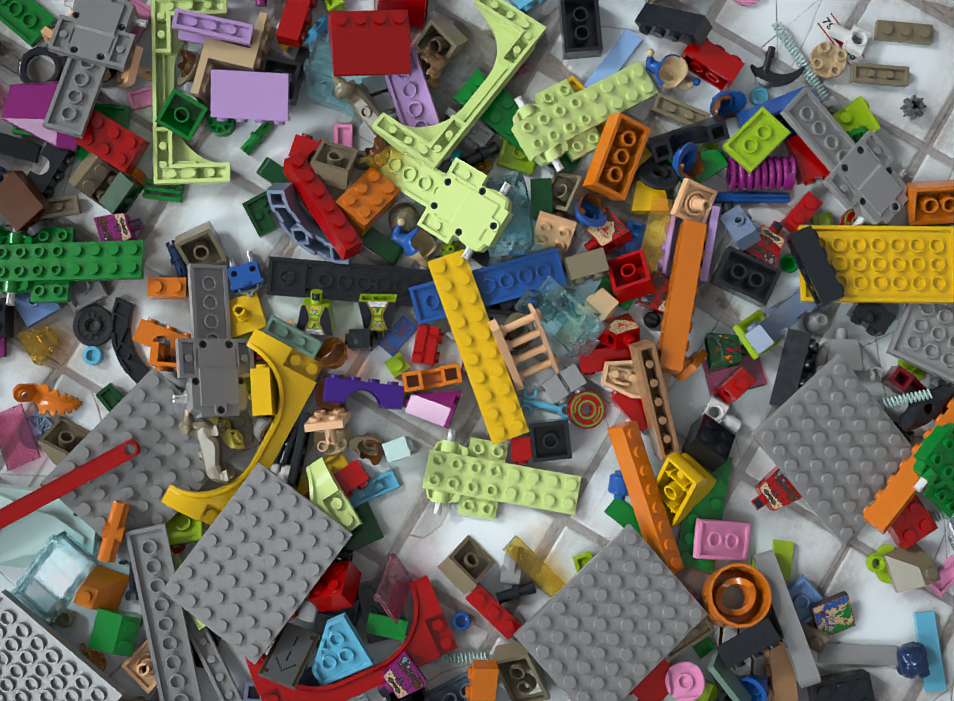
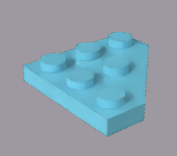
(340, 651)

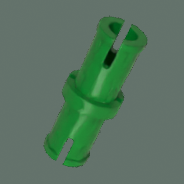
(256, 138)

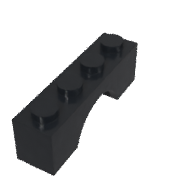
(705, 131)

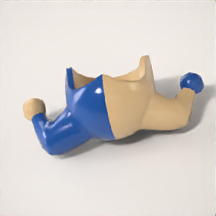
(670, 71)
(416, 244)

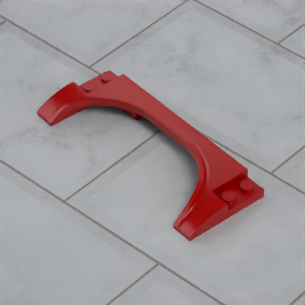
(425, 642)

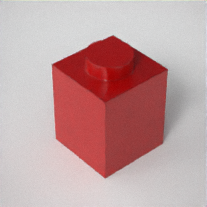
(521, 450)

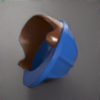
(728, 103)
(688, 161)
(590, 210)

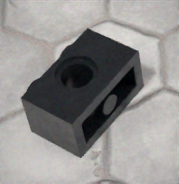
(881, 317)

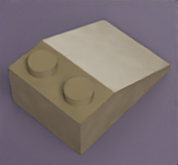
(520, 673)

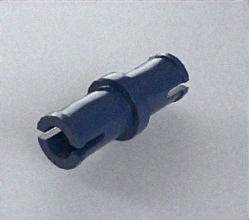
(177, 260)

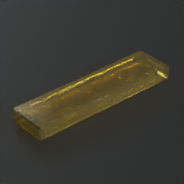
(655, 229)
(533, 566)

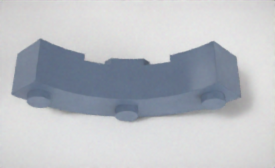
(299, 225)
(780, 318)

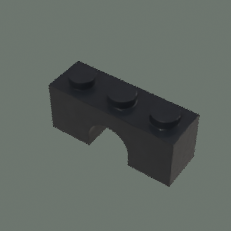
(59, 161)

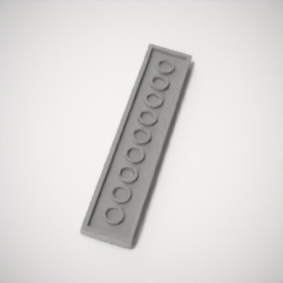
(162, 616)

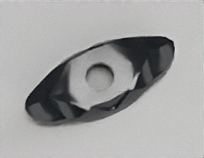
(914, 415)

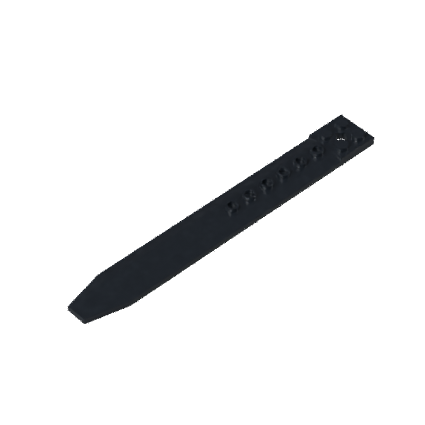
(350, 280)

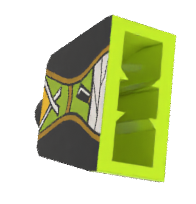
(377, 312)
(316, 315)

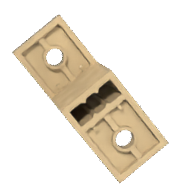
(232, 57)

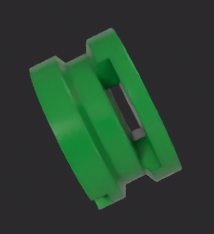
(221, 128)

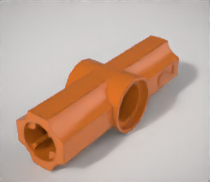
(113, 531)

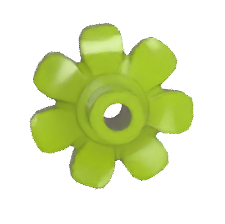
(446, 247)

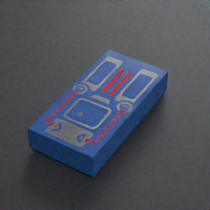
(397, 336)

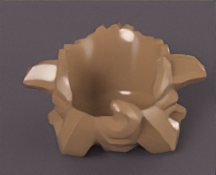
(431, 66)

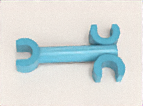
(530, 402)

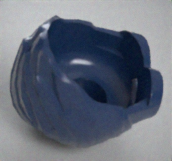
(912, 660)

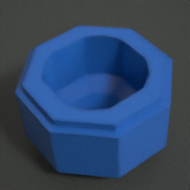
(461, 620)

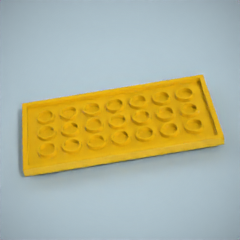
(889, 263)

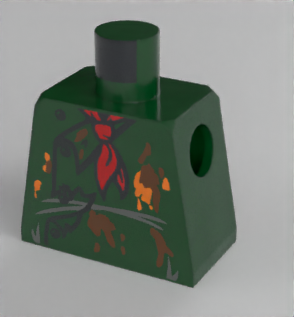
(723, 351)

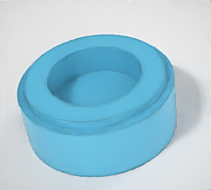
(758, 96)
(93, 355)

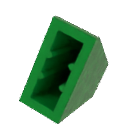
(714, 163)

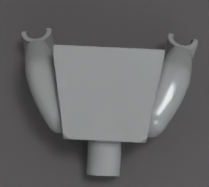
(850, 350)

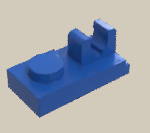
(637, 231)

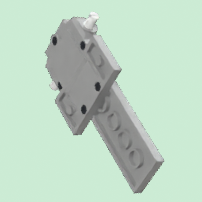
(93, 41)
(858, 171)
(211, 358)

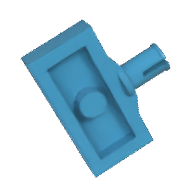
(319, 29)

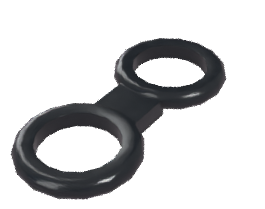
(59, 63)

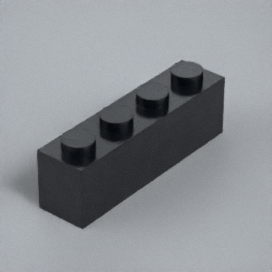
(673, 24)
(814, 266)

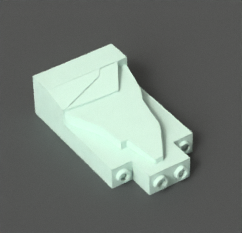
(29, 534)

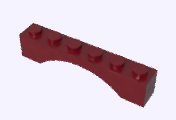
(904, 382)

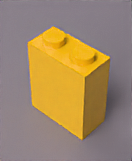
(263, 391)

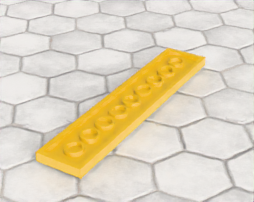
(478, 347)

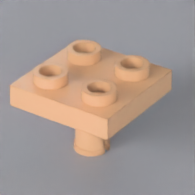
(133, 69)
(693, 201)
(554, 231)
(328, 422)
(141, 667)

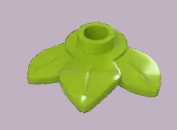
(880, 569)

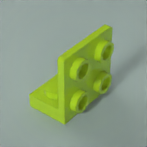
(855, 115)

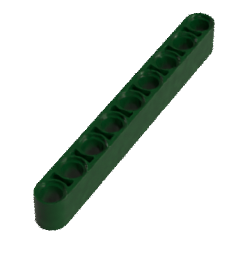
(371, 239)

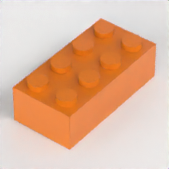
(616, 157)

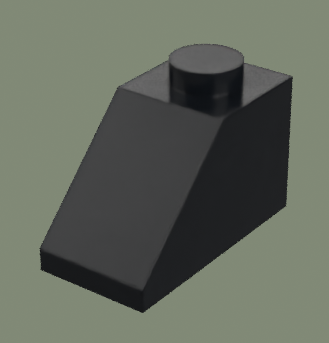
(359, 339)

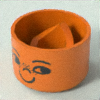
(755, 591)

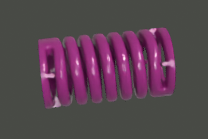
(764, 175)

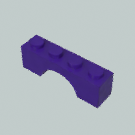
(387, 395)

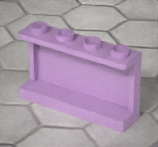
(197, 26)
(250, 96)
(668, 246)

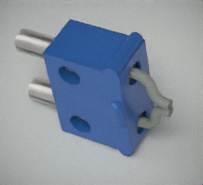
(245, 277)

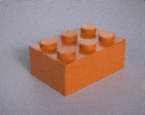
(368, 200)

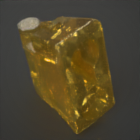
(37, 346)

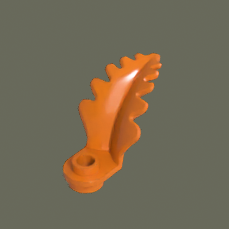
(46, 399)

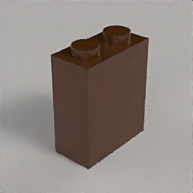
(21, 201)

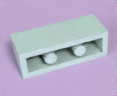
(398, 448)

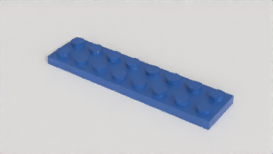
(495, 283)

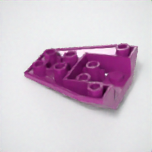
(27, 109)

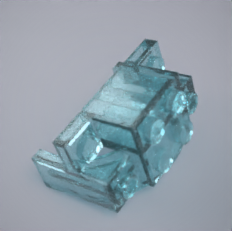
(319, 70)
(519, 233)
(565, 316)

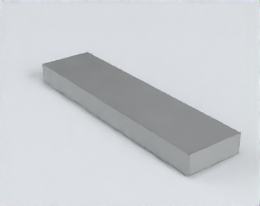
(858, 654)

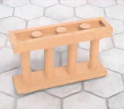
(505, 347)

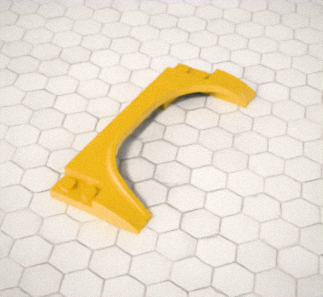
(295, 381)

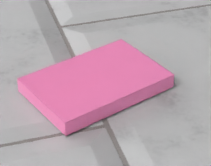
(721, 539)

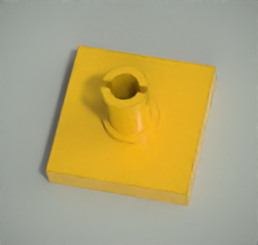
(246, 315)

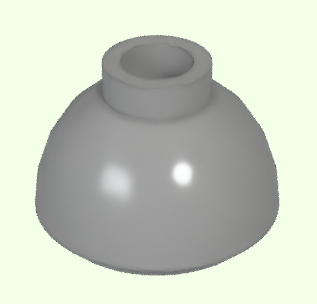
(817, 321)
(261, 426)

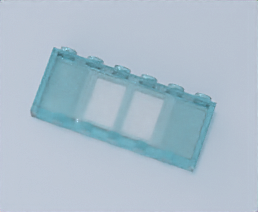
(54, 576)

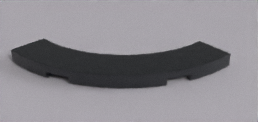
(123, 343)

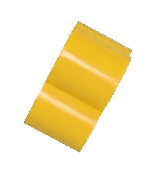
(682, 485)

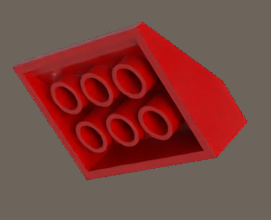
(369, 42)

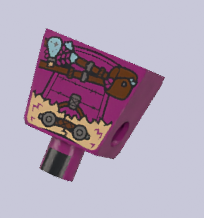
(117, 227)
(402, 677)

